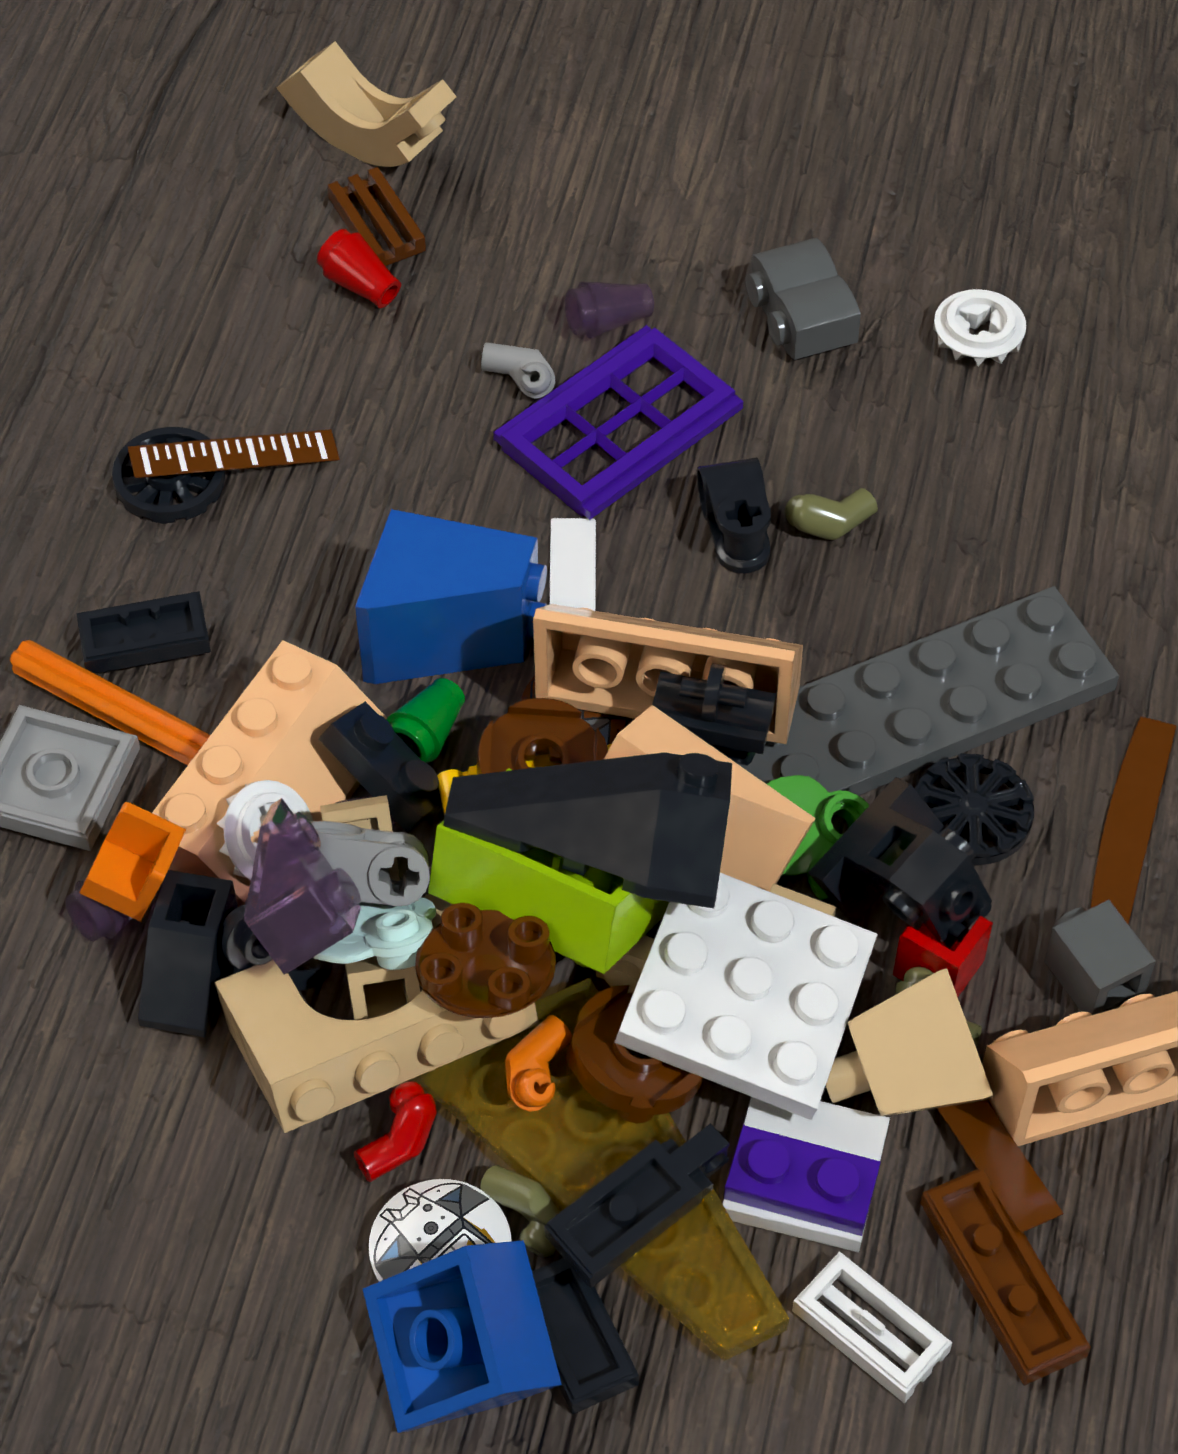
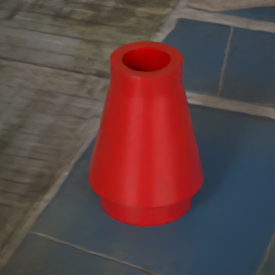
(355, 266)

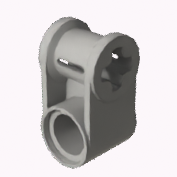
(367, 860)

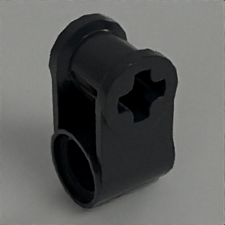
(737, 513)

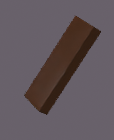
(1005, 1277)

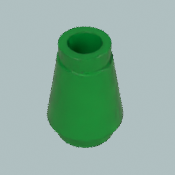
(428, 718)

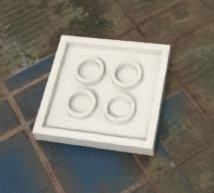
(749, 994)

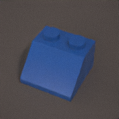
(461, 1335)

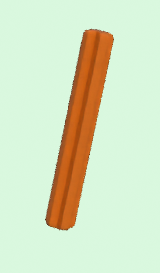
(107, 701)

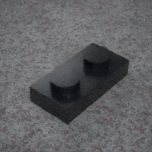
(384, 765)

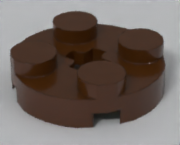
(534, 727)
(613, 1075)

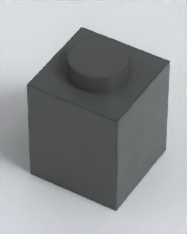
(1098, 958)

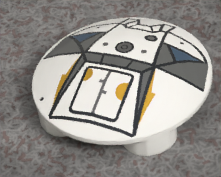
(431, 1222)

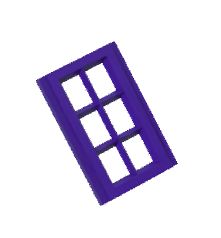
(644, 460)

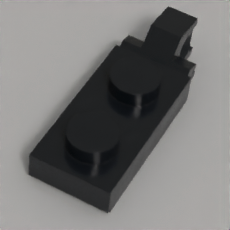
(636, 1203)

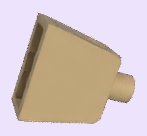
(912, 1053)

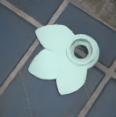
(387, 933)

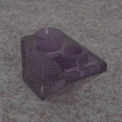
(294, 894)

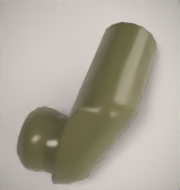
(528, 1199)

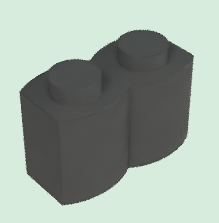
(803, 299)

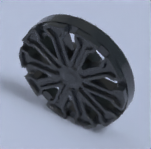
(165, 486)
(978, 809)

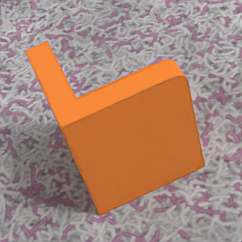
(132, 861)

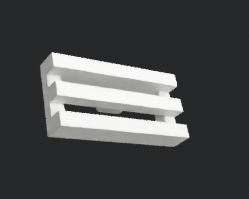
(853, 1345)

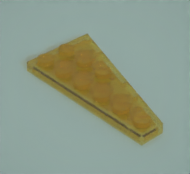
(574, 1142)

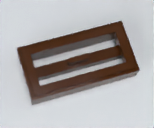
(362, 190)

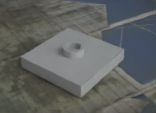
(61, 776)

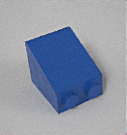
(446, 599)

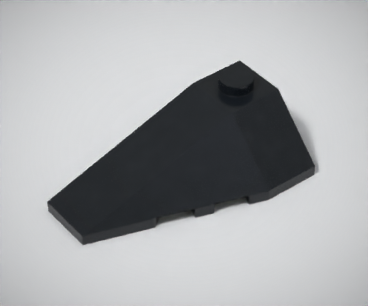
(636, 817)

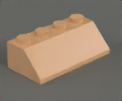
(615, 662)
(263, 737)
(1085, 1068)

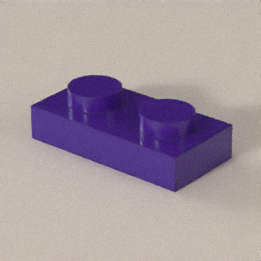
(802, 1180)

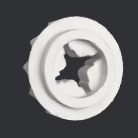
(975, 308)
(247, 814)

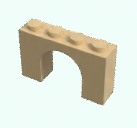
(323, 1063)

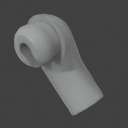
(524, 365)

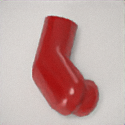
(407, 1135)

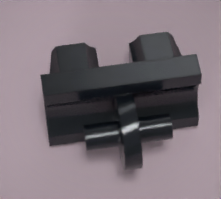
(718, 712)

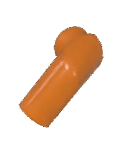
(528, 1065)

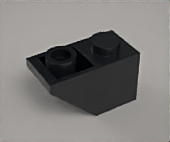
(185, 953)

